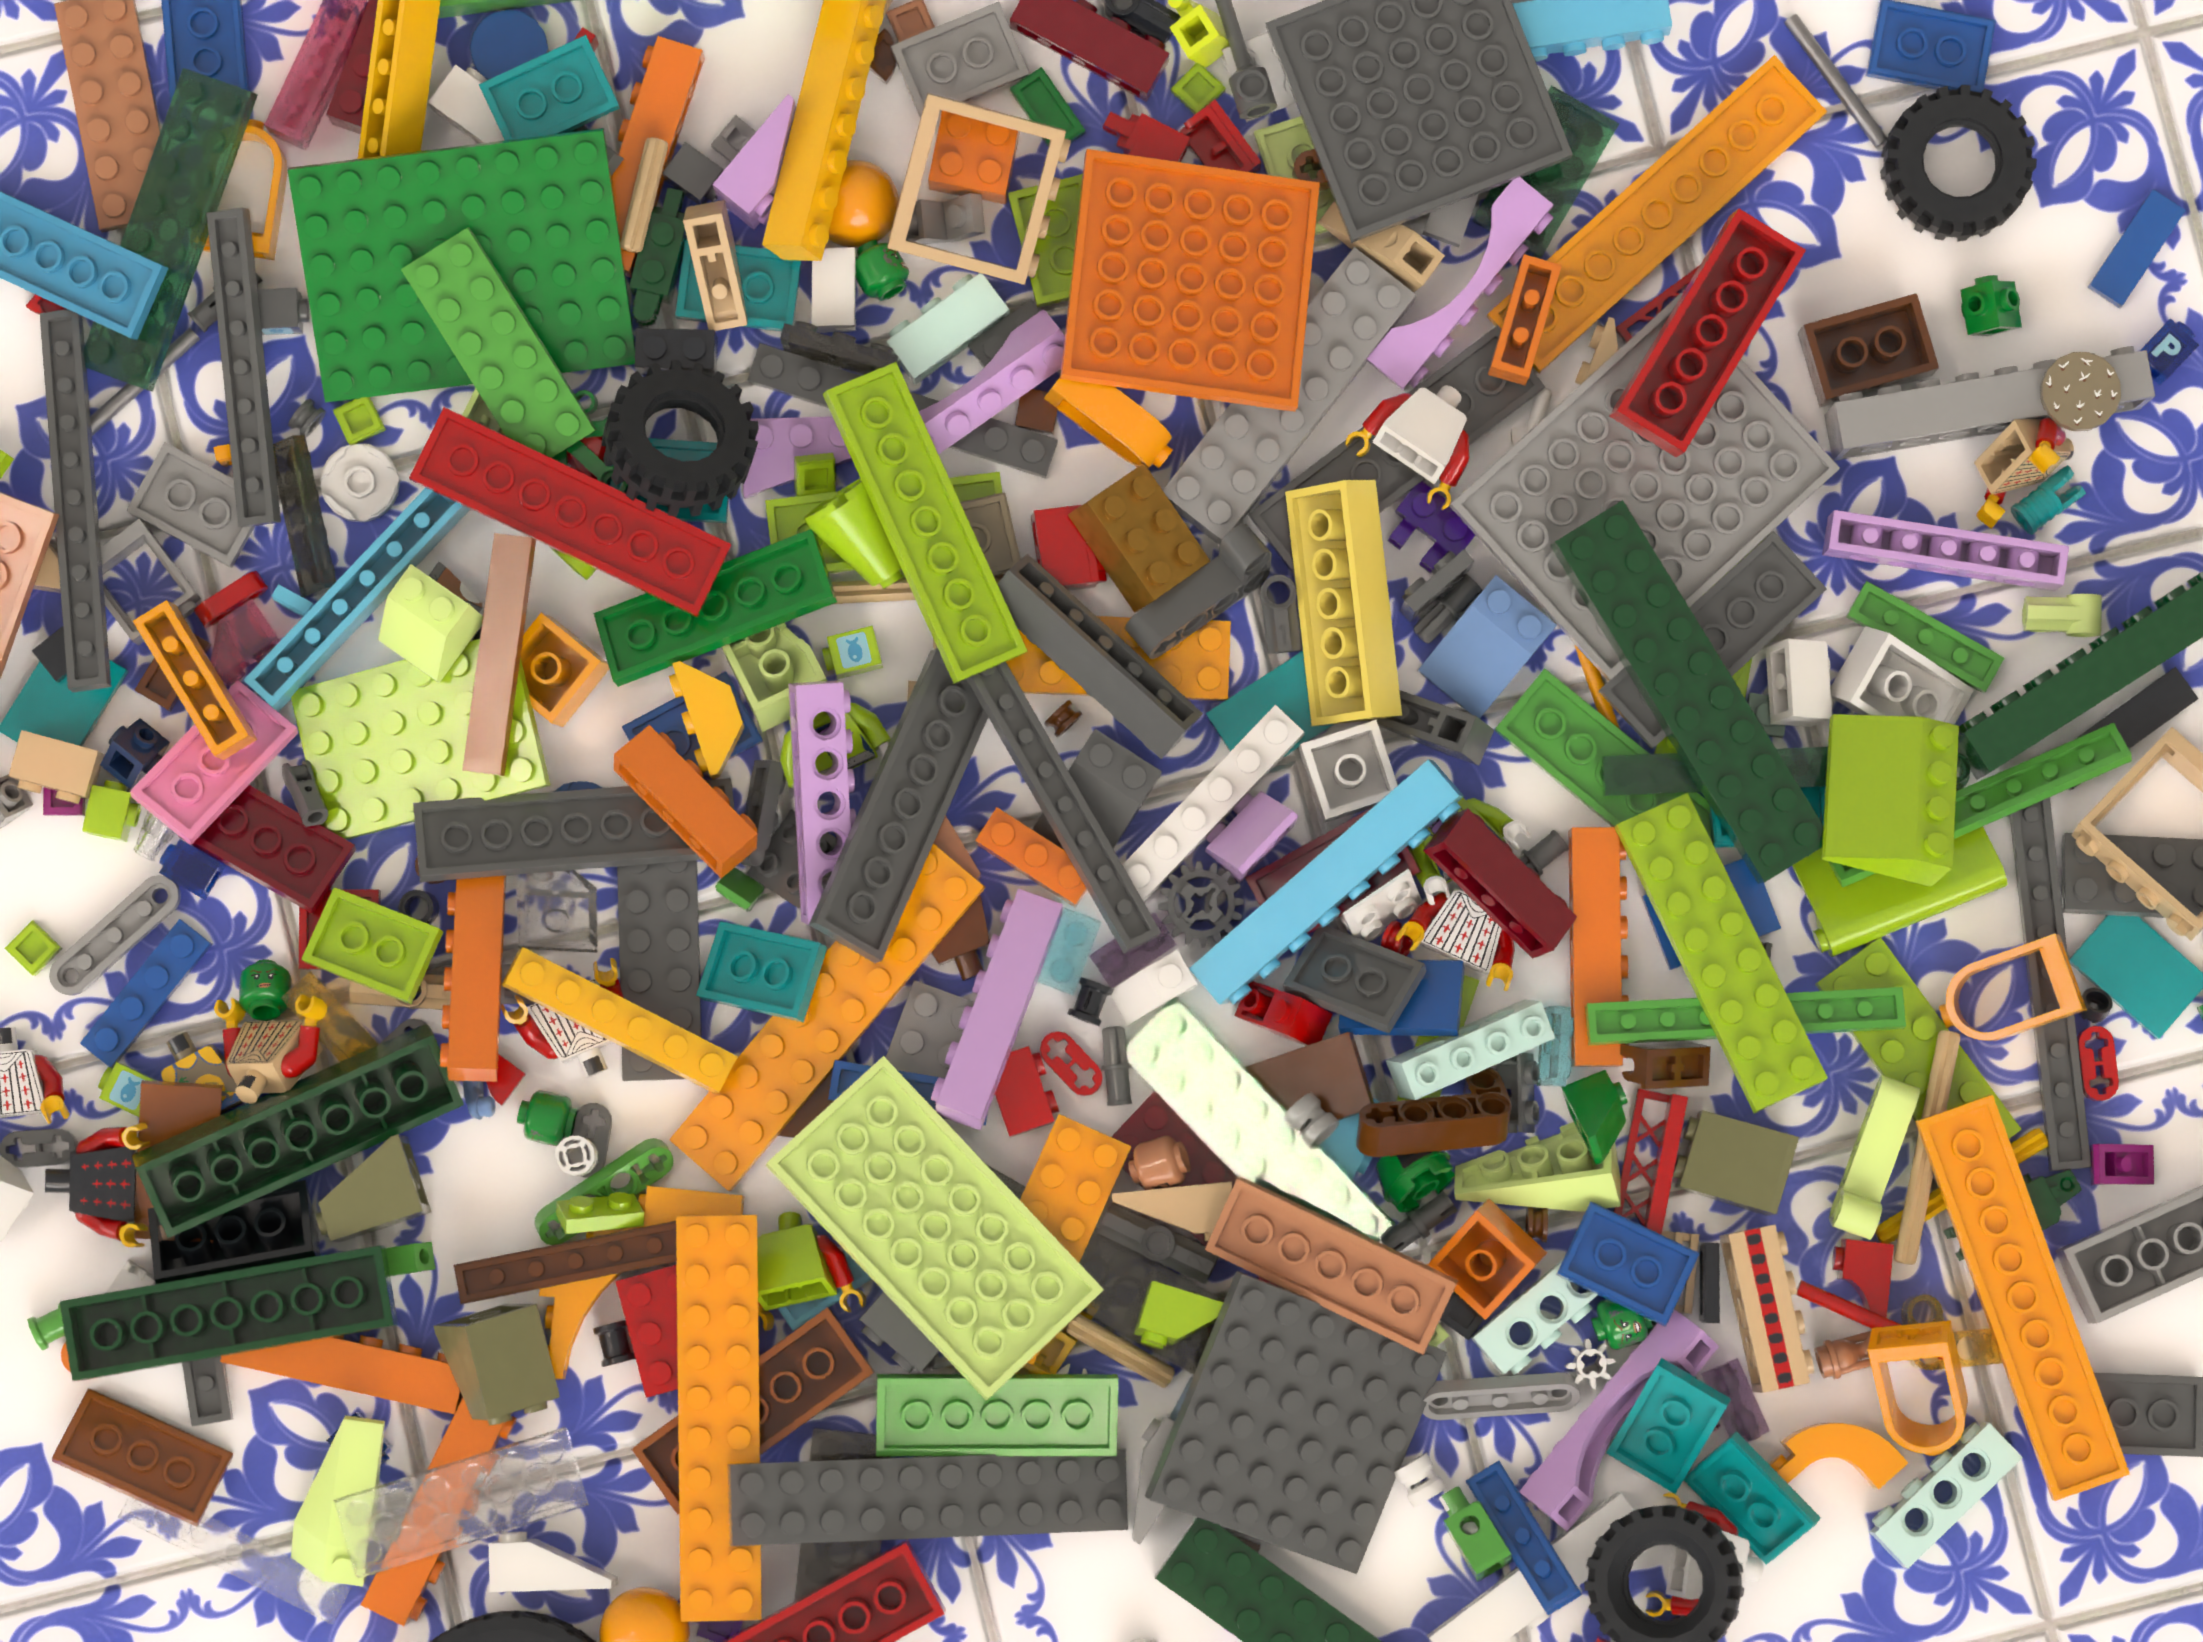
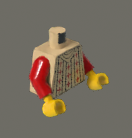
(2018, 459)
(270, 1053)

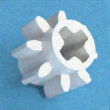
(1601, 1361)

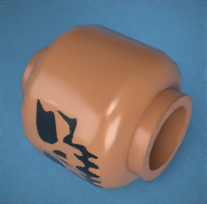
(1159, 1163)

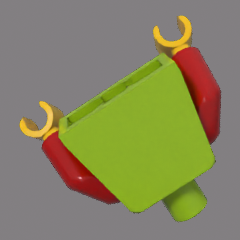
(800, 1268)

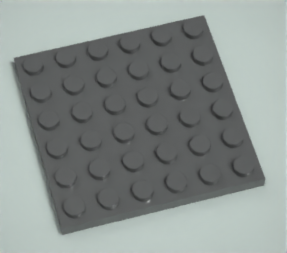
(1416, 103)
(1294, 1424)

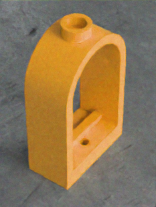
(265, 244)
(1113, 421)
(2060, 975)
(1918, 1342)

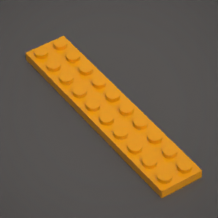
(1672, 202)
(795, 1057)
(2022, 1298)
(716, 1410)

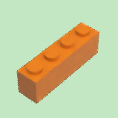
(686, 800)

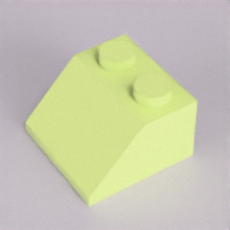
(427, 623)

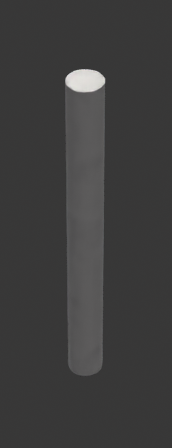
(1835, 80)
(129, 391)

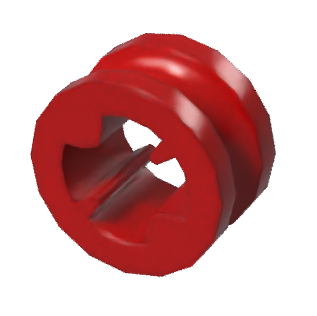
(1389, 942)

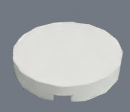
(359, 482)

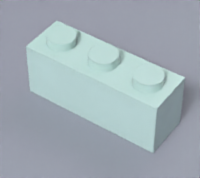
(946, 326)

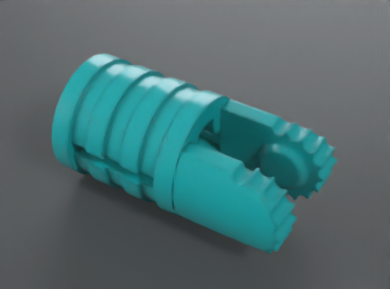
(2043, 504)

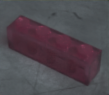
(315, 72)

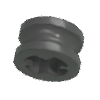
(307, 418)

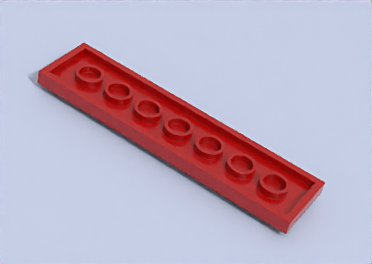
(570, 511)

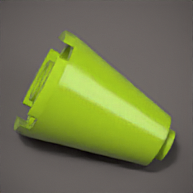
(856, 534)

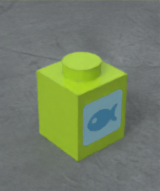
(852, 653)
(122, 1087)

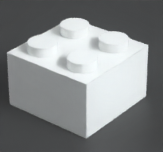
(1348, 770)

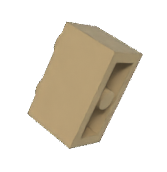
(55, 766)

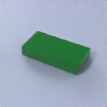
(1046, 105)

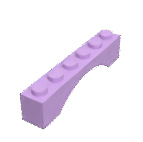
(1409, 347)
(1022, 363)
(1567, 1477)

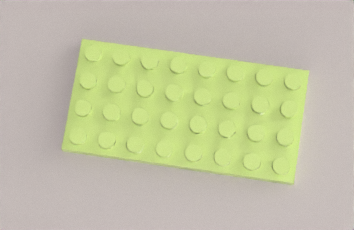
(934, 1227)

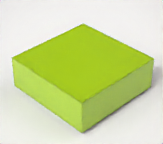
(1197, 88)
(359, 420)
(814, 474)
(33, 948)

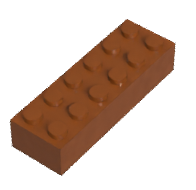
(795, 1384)

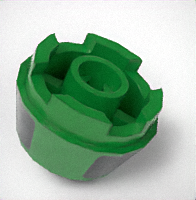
(1413, 1177)

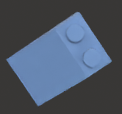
(1487, 647)

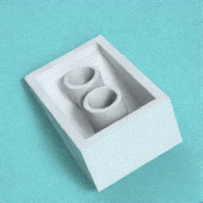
(1895, 680)
(537, 1566)

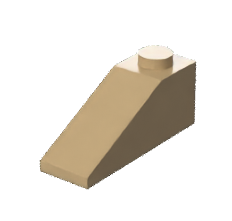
(715, 265)
(1185, 1207)

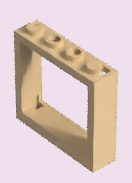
(1046, 189)
(2189, 763)

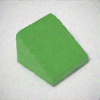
(740, 889)

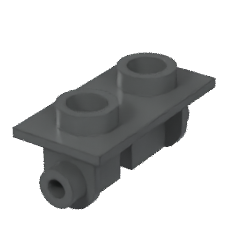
(1520, 1078)

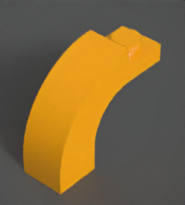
(1862, 1448)

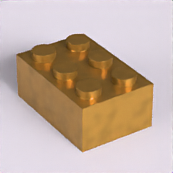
(1139, 538)

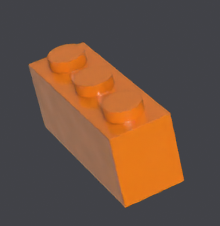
(1524, 319)
(1031, 856)

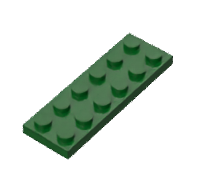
(744, 600)

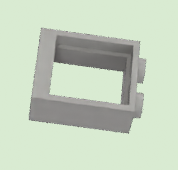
(124, 545)

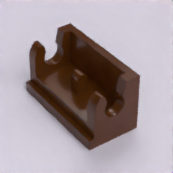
(1668, 1064)

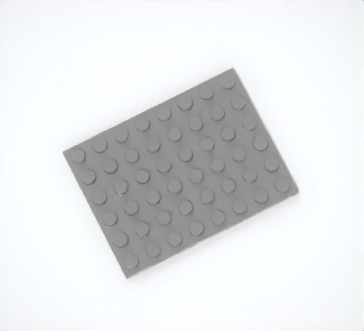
(1696, 509)

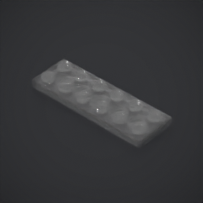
(461, 1502)

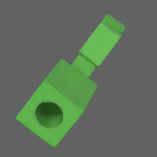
(410, 1258)

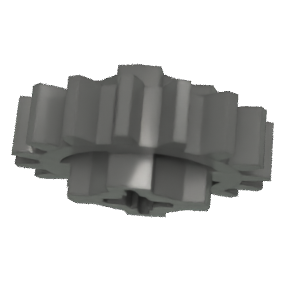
(1187, 891)

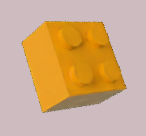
(558, 669)

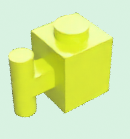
(1199, 32)

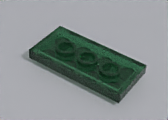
(1561, 183)

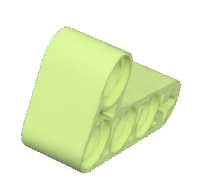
(1873, 1158)

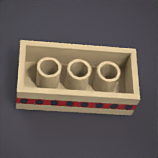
(1765, 1308)

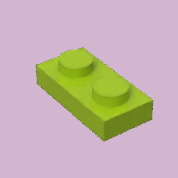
(599, 1213)

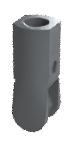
(305, 793)

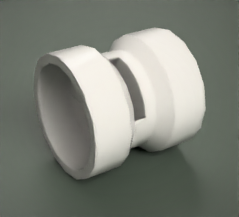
(582, 1158)
(1416, 1471)

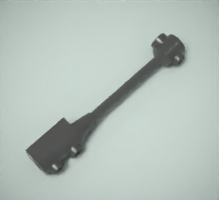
(1250, 82)

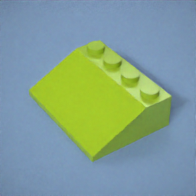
(1891, 795)

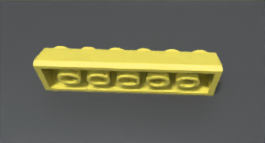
(1343, 602)

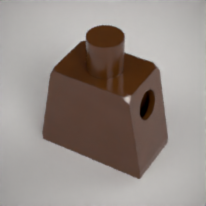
(963, 941)

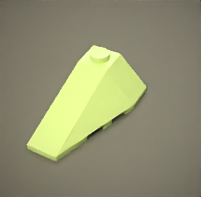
(766, 666)
(1542, 1175)
(348, 1467)

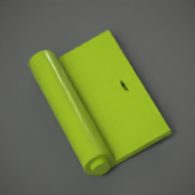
(1887, 904)

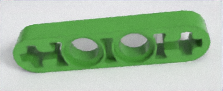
(600, 1183)

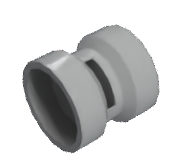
(1311, 1120)

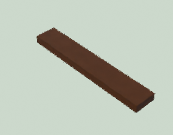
(566, 1262)

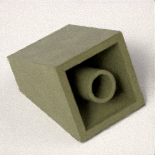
(1735, 1162)
(376, 1194)
(499, 1361)

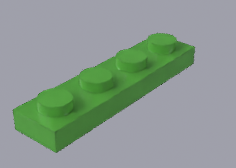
(1931, 638)

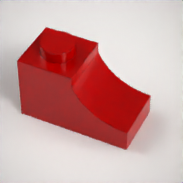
(1867, 1269)

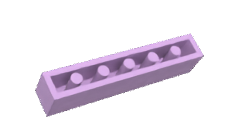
(998, 1009)

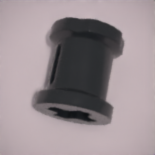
(1090, 1001)
(614, 1343)

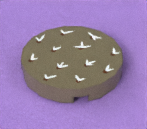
(2080, 391)

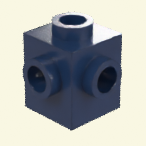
(134, 752)

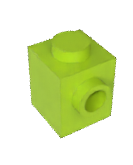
(111, 811)

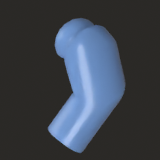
(476, 1102)

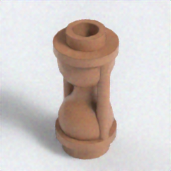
(1843, 1355)

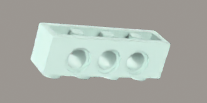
(1473, 1050)
(1494, 1336)
(1996, 1460)

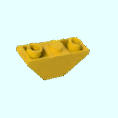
(710, 715)

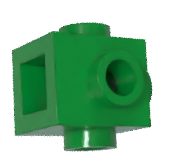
(1990, 306)

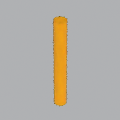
(1595, 683)

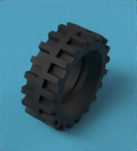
(1922, 200)
(666, 479)
(1664, 1526)

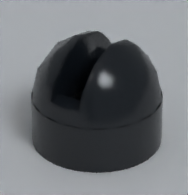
(2103, 1008)

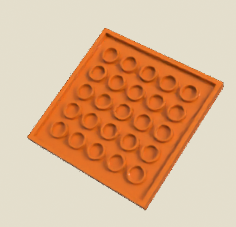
(1190, 280)

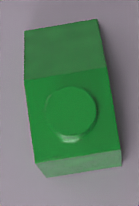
(1596, 1111)

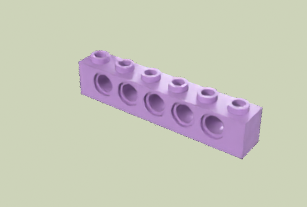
(1945, 550)
(805, 703)

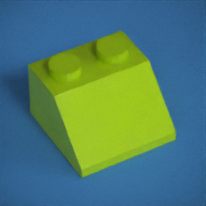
(1173, 1315)

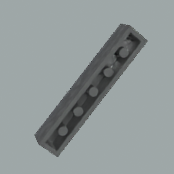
(1096, 657)

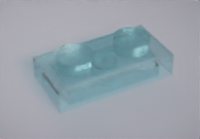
(1069, 951)
(1553, 1056)

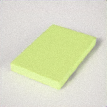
(1280, 147)

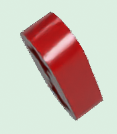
(230, 598)
(2107, 1063)
(1064, 1070)

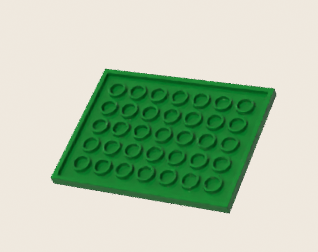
(536, 210)

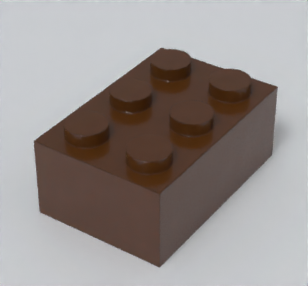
(1868, 349)

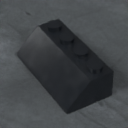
(253, 1235)

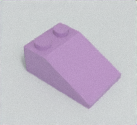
(753, 174)
(1250, 835)

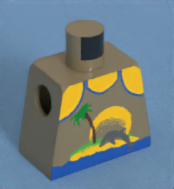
(200, 1067)

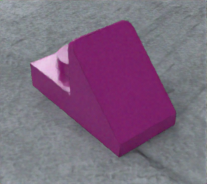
(2122, 1164)

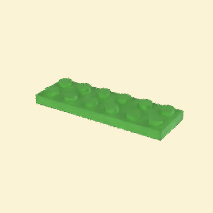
(497, 346)
(1568, 744)
(1020, 1419)

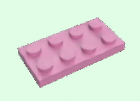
(194, 786)

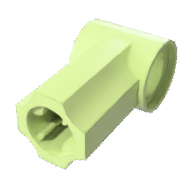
(2075, 614)

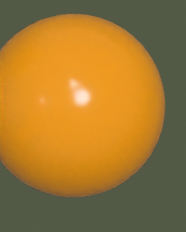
(864, 205)
(643, 1616)

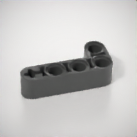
(1204, 595)

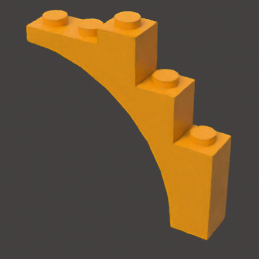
(577, 1298)

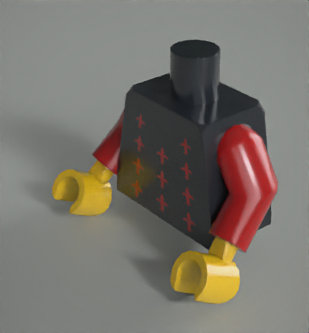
(102, 1182)

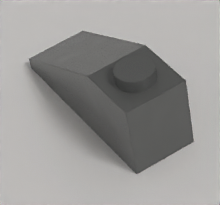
(1440, 728)

